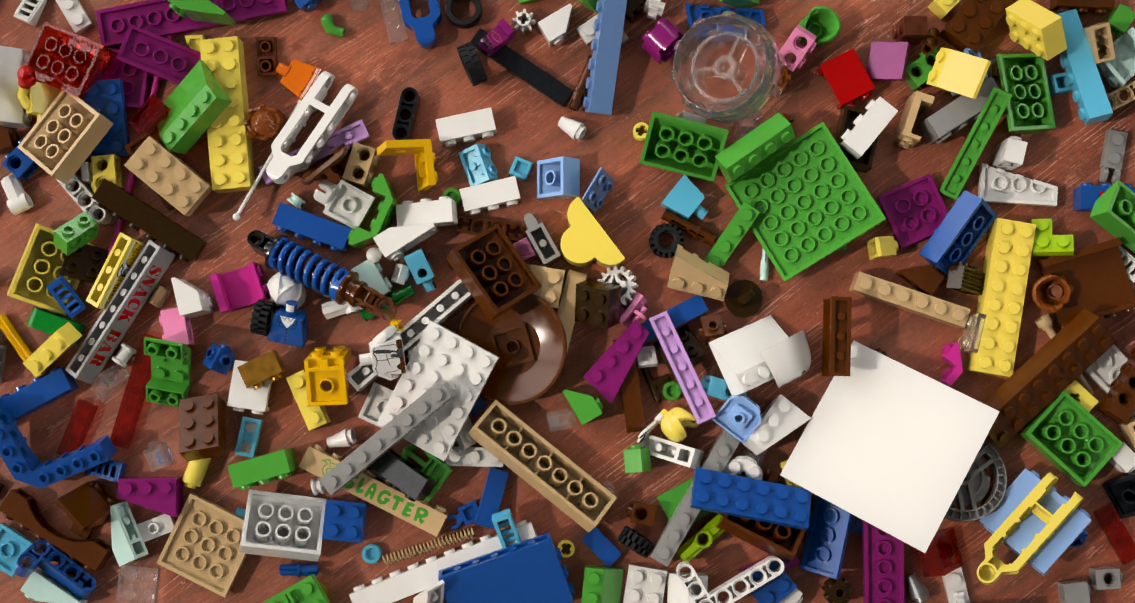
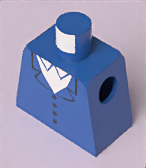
(289, 326)

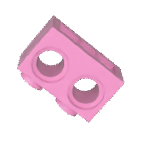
(793, 46)

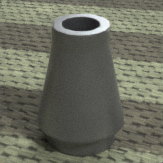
(917, 590)

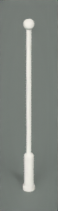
(236, 216)

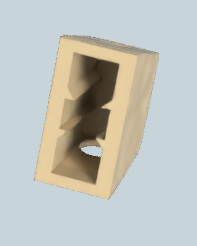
(1100, 40)

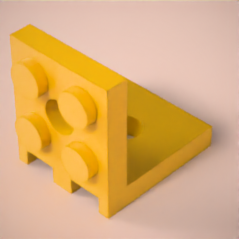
(423, 158)
(329, 366)

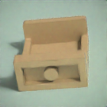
(916, 102)

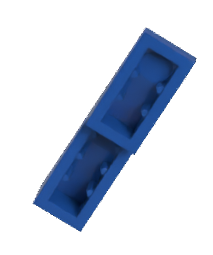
(680, 314)

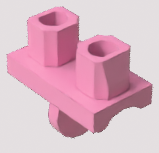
(634, 311)

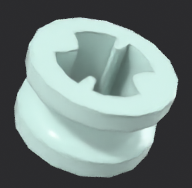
(295, 200)

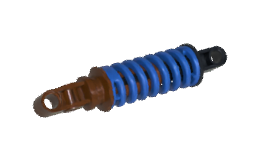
(320, 274)

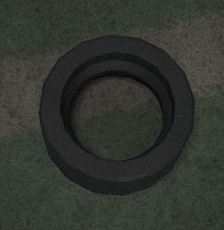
(464, 24)

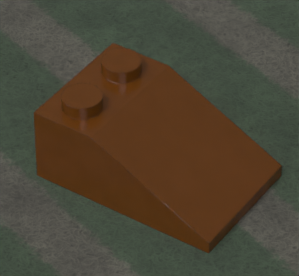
(87, 505)

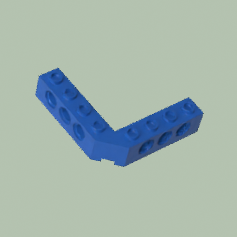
(28, 468)

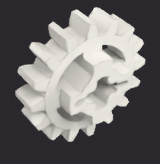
(614, 277)

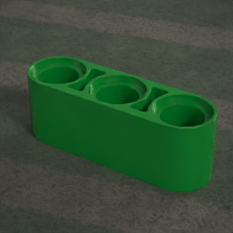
(50, 322)

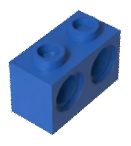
(27, 166)

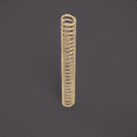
(432, 546)

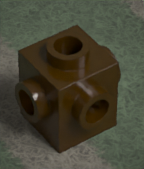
(832, 585)

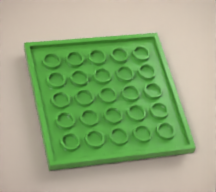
(806, 202)

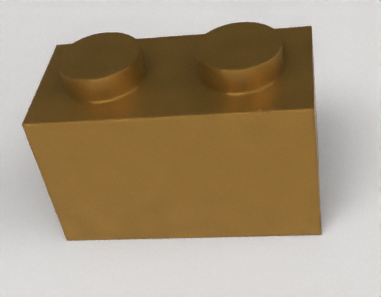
(261, 370)

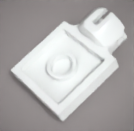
(344, 202)

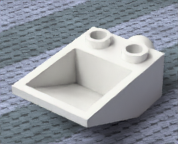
(398, 240)

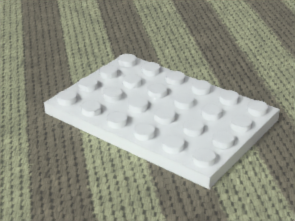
(437, 358)

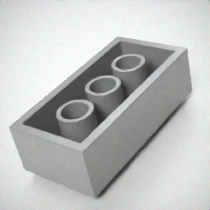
(955, 114)

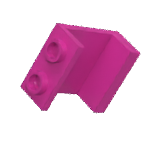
(239, 287)

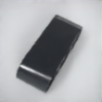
(405, 106)

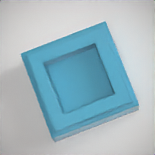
(521, 168)

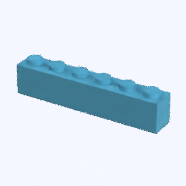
(1083, 72)

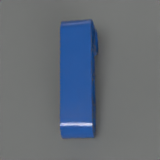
(57, 572)

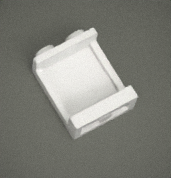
(247, 398)

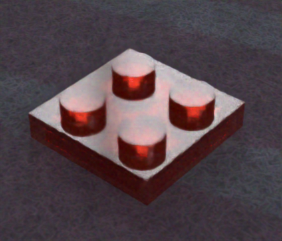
(149, 115)

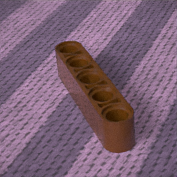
(632, 401)

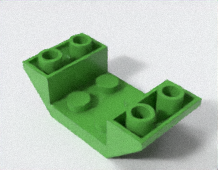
(361, 238)
(169, 371)

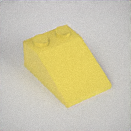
(958, 72)

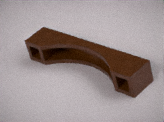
(24, 510)

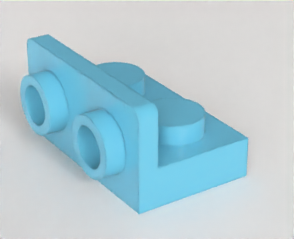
(478, 164)

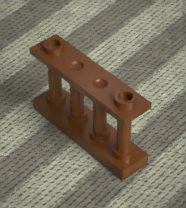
(836, 336)

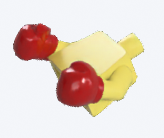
(34, 95)

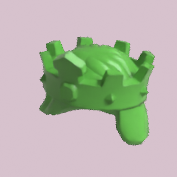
(823, 23)

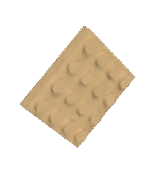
(205, 545)

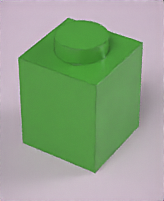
(1120, 19)
(637, 459)

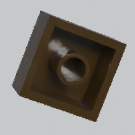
(598, 303)

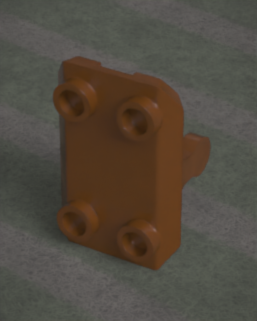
(330, 167)

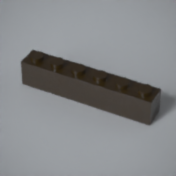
(149, 220)

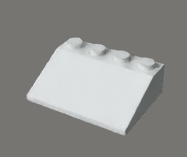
(741, 357)
(283, 525)

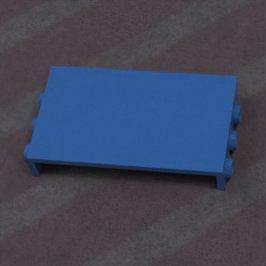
(511, 575)

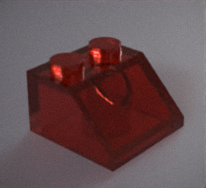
(942, 554)

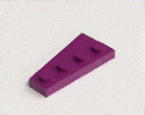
(615, 363)

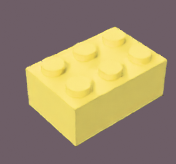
(1036, 28)

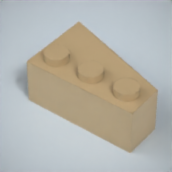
(697, 276)

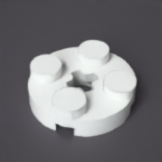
(744, 464)

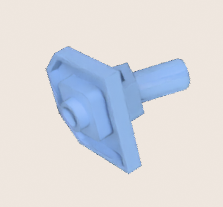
(739, 417)

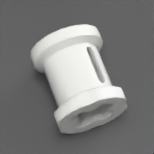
(124, 355)

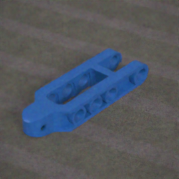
(424, 26)

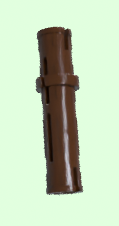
(580, 90)
(689, 227)

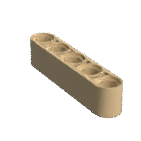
(567, 304)

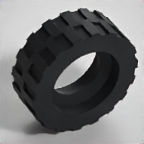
(472, 63)

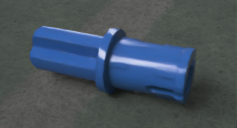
(298, 569)

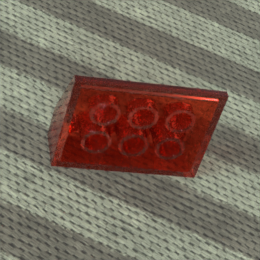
(68, 60)

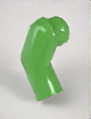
(330, 28)

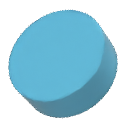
(371, 553)

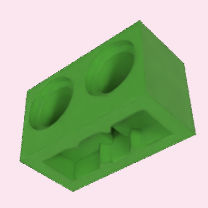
(922, 67)
(75, 233)

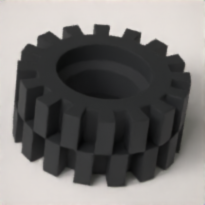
(662, 229)
(262, 317)
(636, 541)

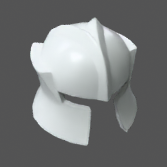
(284, 288)

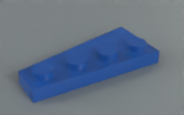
(694, 12)

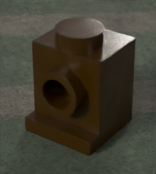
(633, 7)

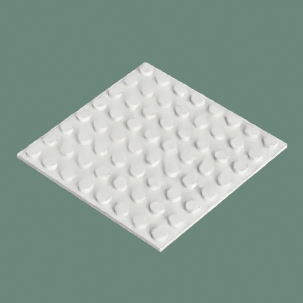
(890, 446)

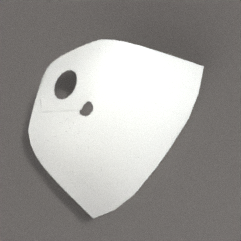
(788, 358)

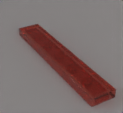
(132, 398)

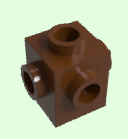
(711, 328)

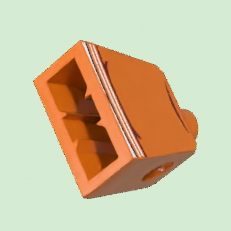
(298, 77)

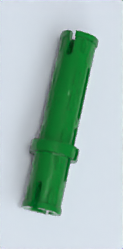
(397, 298)

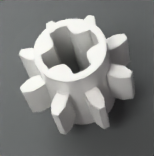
(654, 8)
(520, 16)

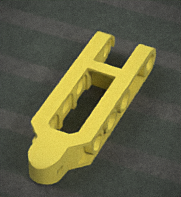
(993, 568)

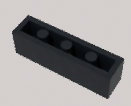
(403, 475)

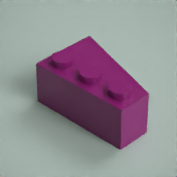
(155, 493)

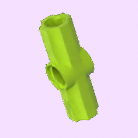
(692, 547)

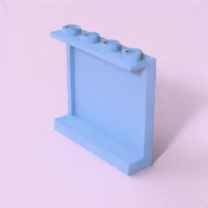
(1026, 530)

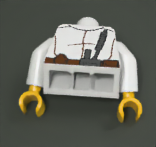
(386, 353)

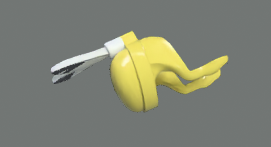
(671, 424)

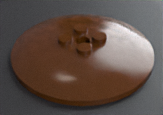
(539, 353)

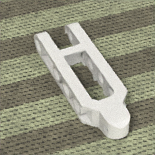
(285, 165)

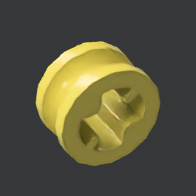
(637, 127)
(572, 548)

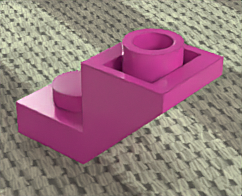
(952, 356)

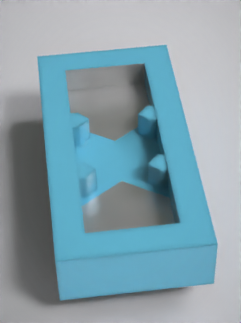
(248, 437)

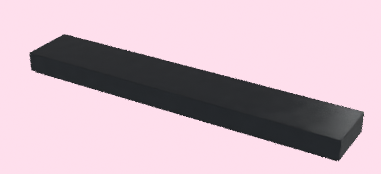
(527, 71)

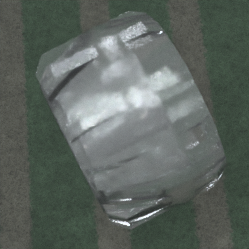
(697, 49)

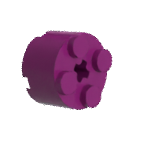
(661, 40)

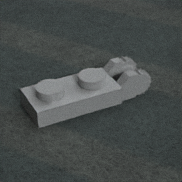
(1112, 155)

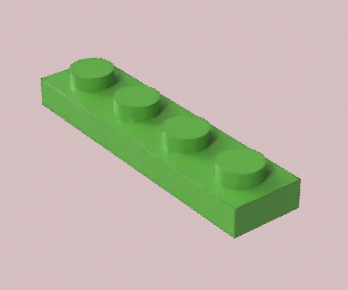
(732, 235)

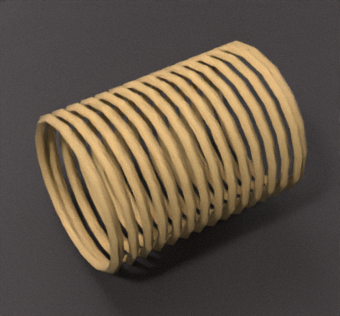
(159, 295)

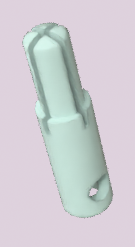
(764, 266)

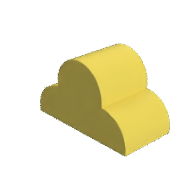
(587, 241)

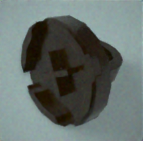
(743, 298)

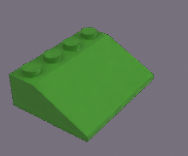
(1031, 105)
(193, 109)
(683, 146)
(1071, 439)

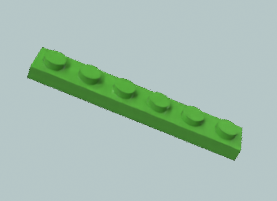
(975, 142)

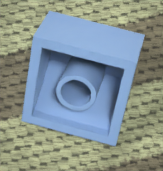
(558, 178)

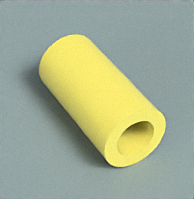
(195, 472)

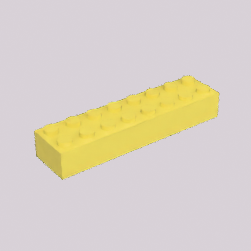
(227, 139)
(1003, 296)

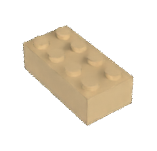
(169, 176)

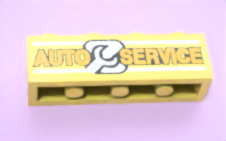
(118, 263)

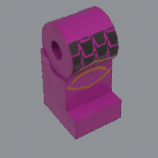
(497, 38)

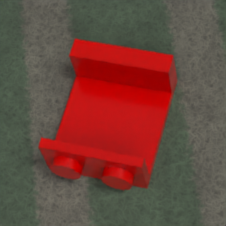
(847, 78)

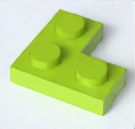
(1048, 244)

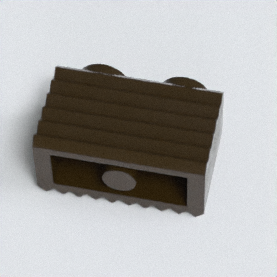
(965, 279)

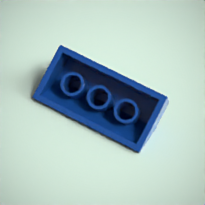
(958, 232)

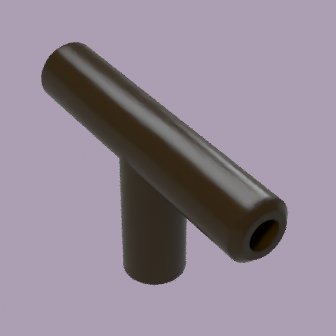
(653, 383)

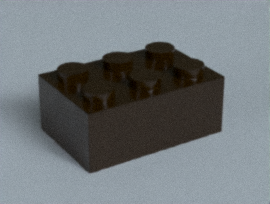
(846, 119)

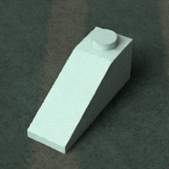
(125, 535)
(44, 588)

